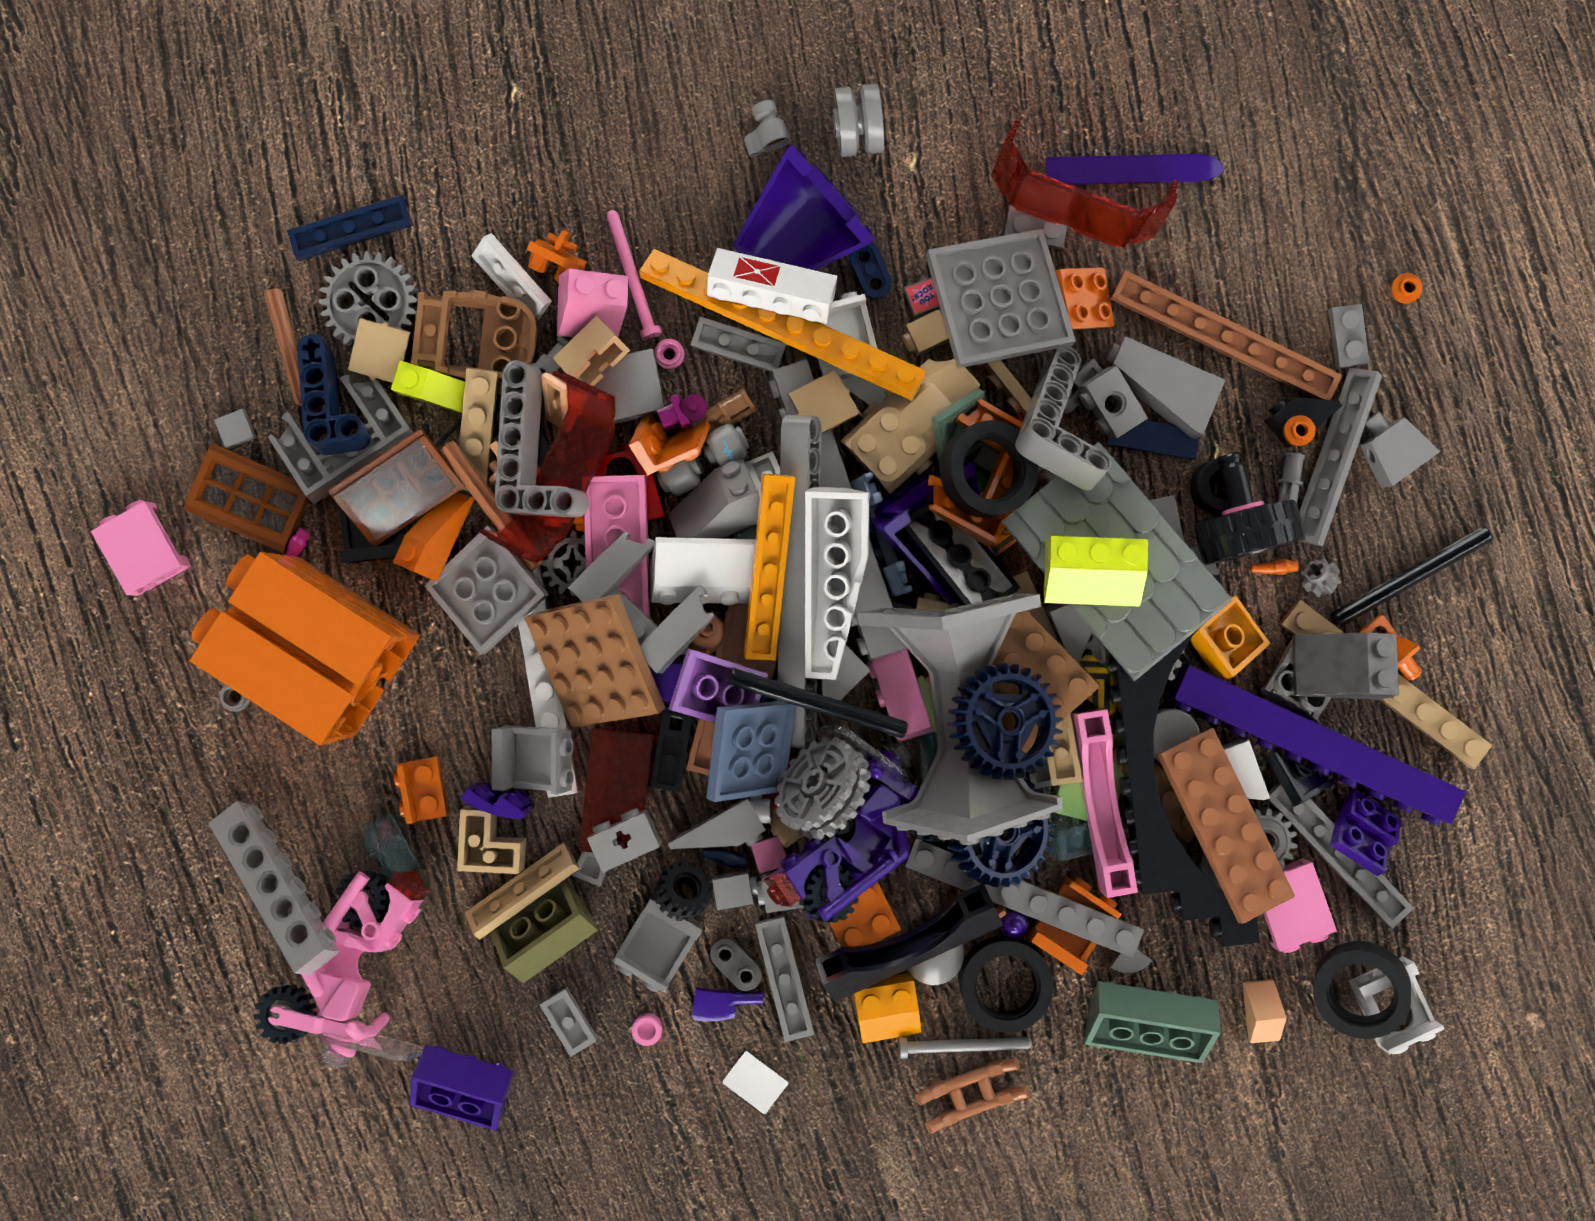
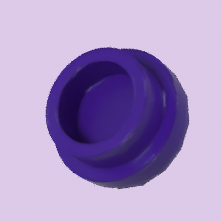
(1014, 924)

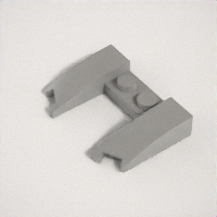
(320, 472)
(658, 643)

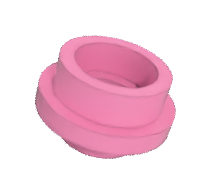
(665, 345)

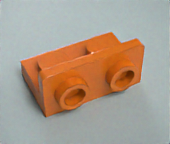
(421, 789)

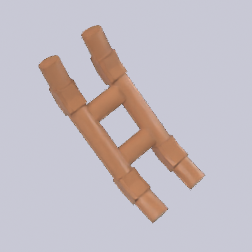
(965, 1110)

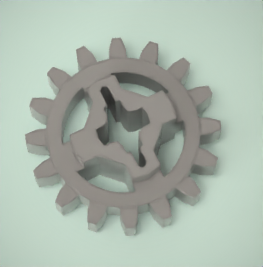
(573, 549)

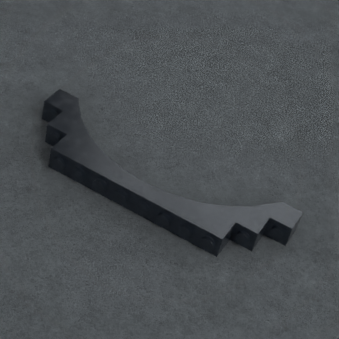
(1157, 854)

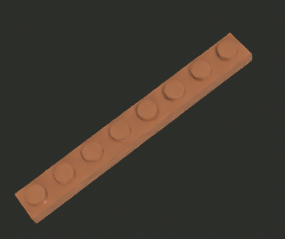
(1225, 336)

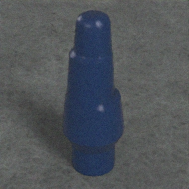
(727, 858)

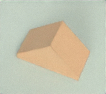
(554, 398)
(1263, 1011)

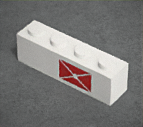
(771, 285)

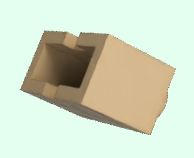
(591, 352)

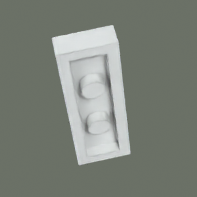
(510, 275)

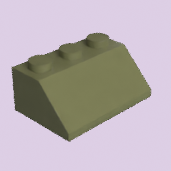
(543, 931)

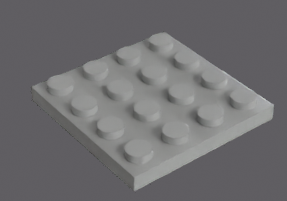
(1000, 298)

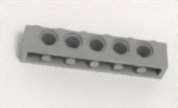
(259, 880)

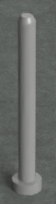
(961, 1045)

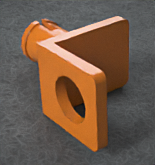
(1405, 648)

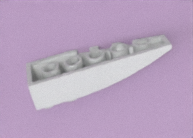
(833, 573)

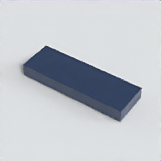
(1157, 439)

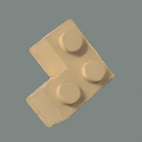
(481, 849)

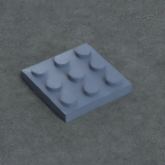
(750, 749)

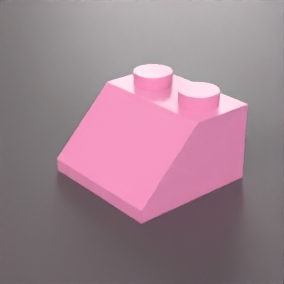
(590, 294)

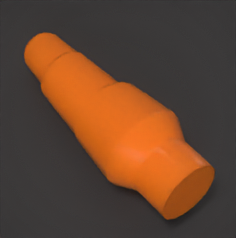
(1279, 567)

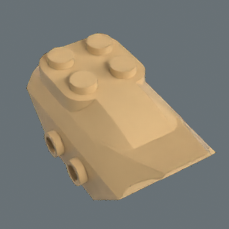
(899, 432)

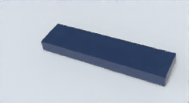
(350, 228)

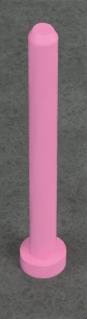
(649, 330)

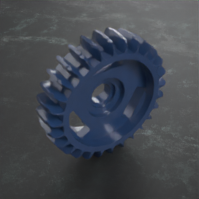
(986, 709)
(993, 861)

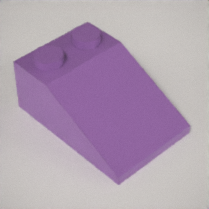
(705, 686)

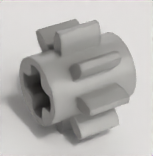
(1320, 577)

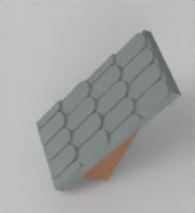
(1177, 588)

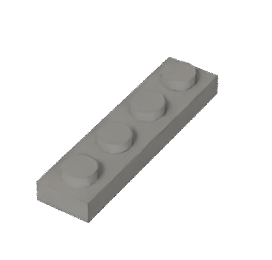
(784, 978)

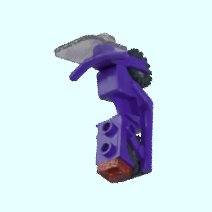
(871, 853)

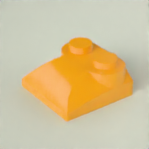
(1229, 640)

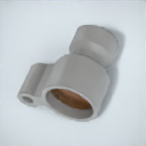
(770, 133)

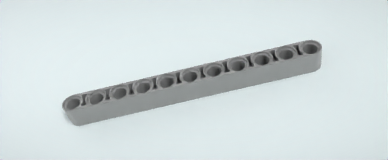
(801, 459)

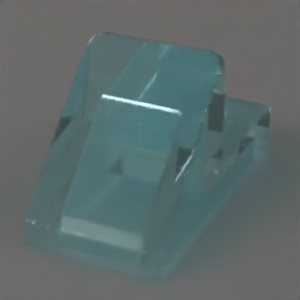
(1070, 841)
(389, 845)

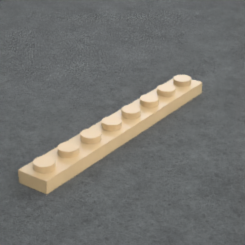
(1410, 703)

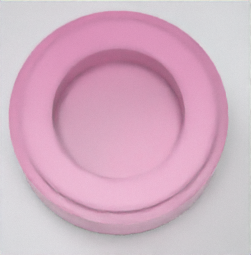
(647, 1029)

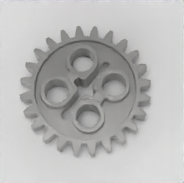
(388, 281)

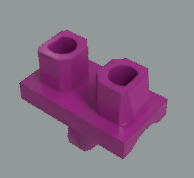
(681, 413)

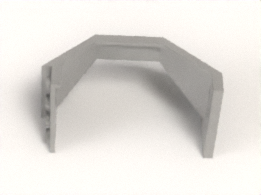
(953, 797)

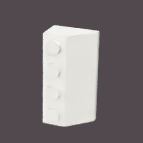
(714, 563)

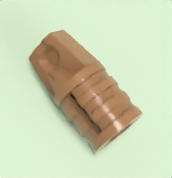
(729, 410)

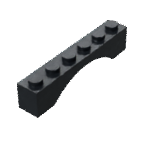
(860, 967)

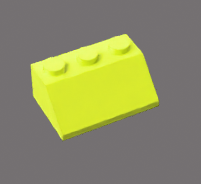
(1095, 570)

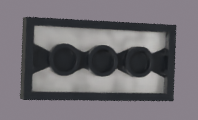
(958, 561)

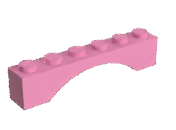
(1108, 841)

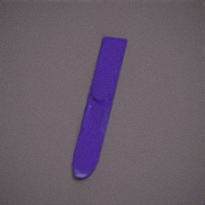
(1133, 169)

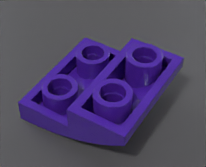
(509, 805)
(1365, 832)

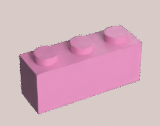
(901, 692)

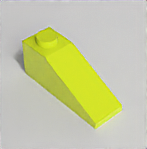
(429, 386)

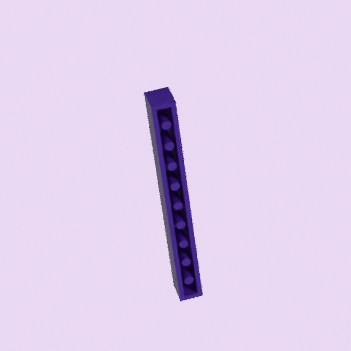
(1316, 744)

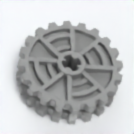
(822, 788)

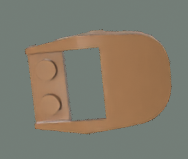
(507, 331)

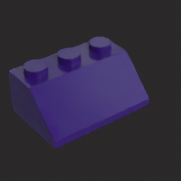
(460, 1087)

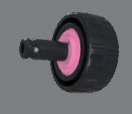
(1247, 525)

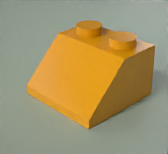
(888, 1009)

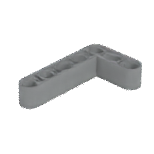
(1043, 439)
(526, 451)

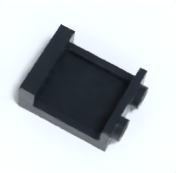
(359, 549)

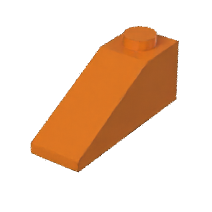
(433, 537)

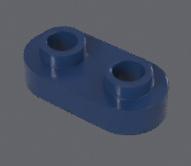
(871, 270)

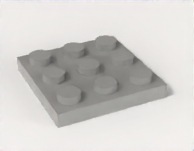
(486, 591)

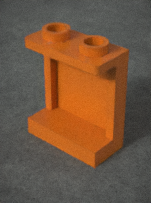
(1064, 945)

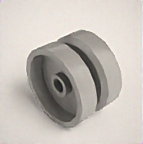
(860, 119)

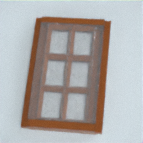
(396, 487)
(246, 498)

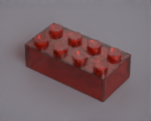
(616, 778)

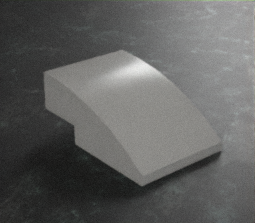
(635, 386)

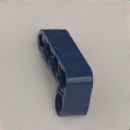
(325, 394)

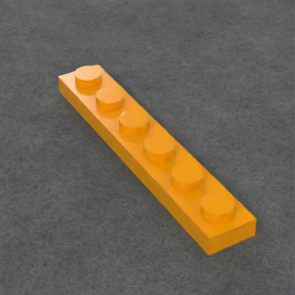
(769, 566)

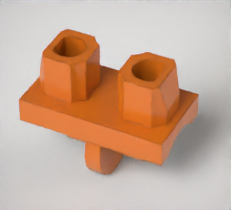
(544, 252)

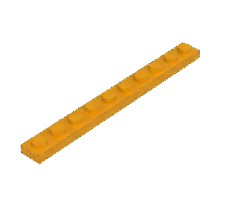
(794, 331)

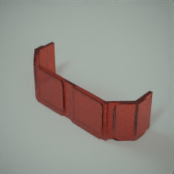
(1073, 206)
(569, 463)

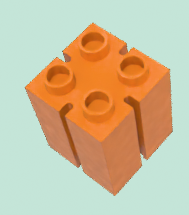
(301, 646)

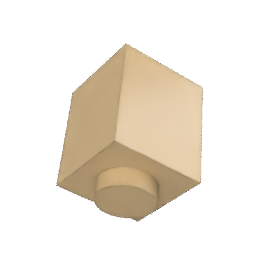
(925, 333)

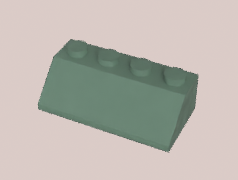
(1152, 1022)

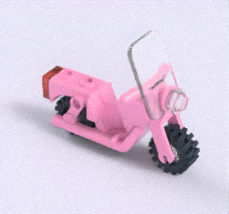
(382, 911)

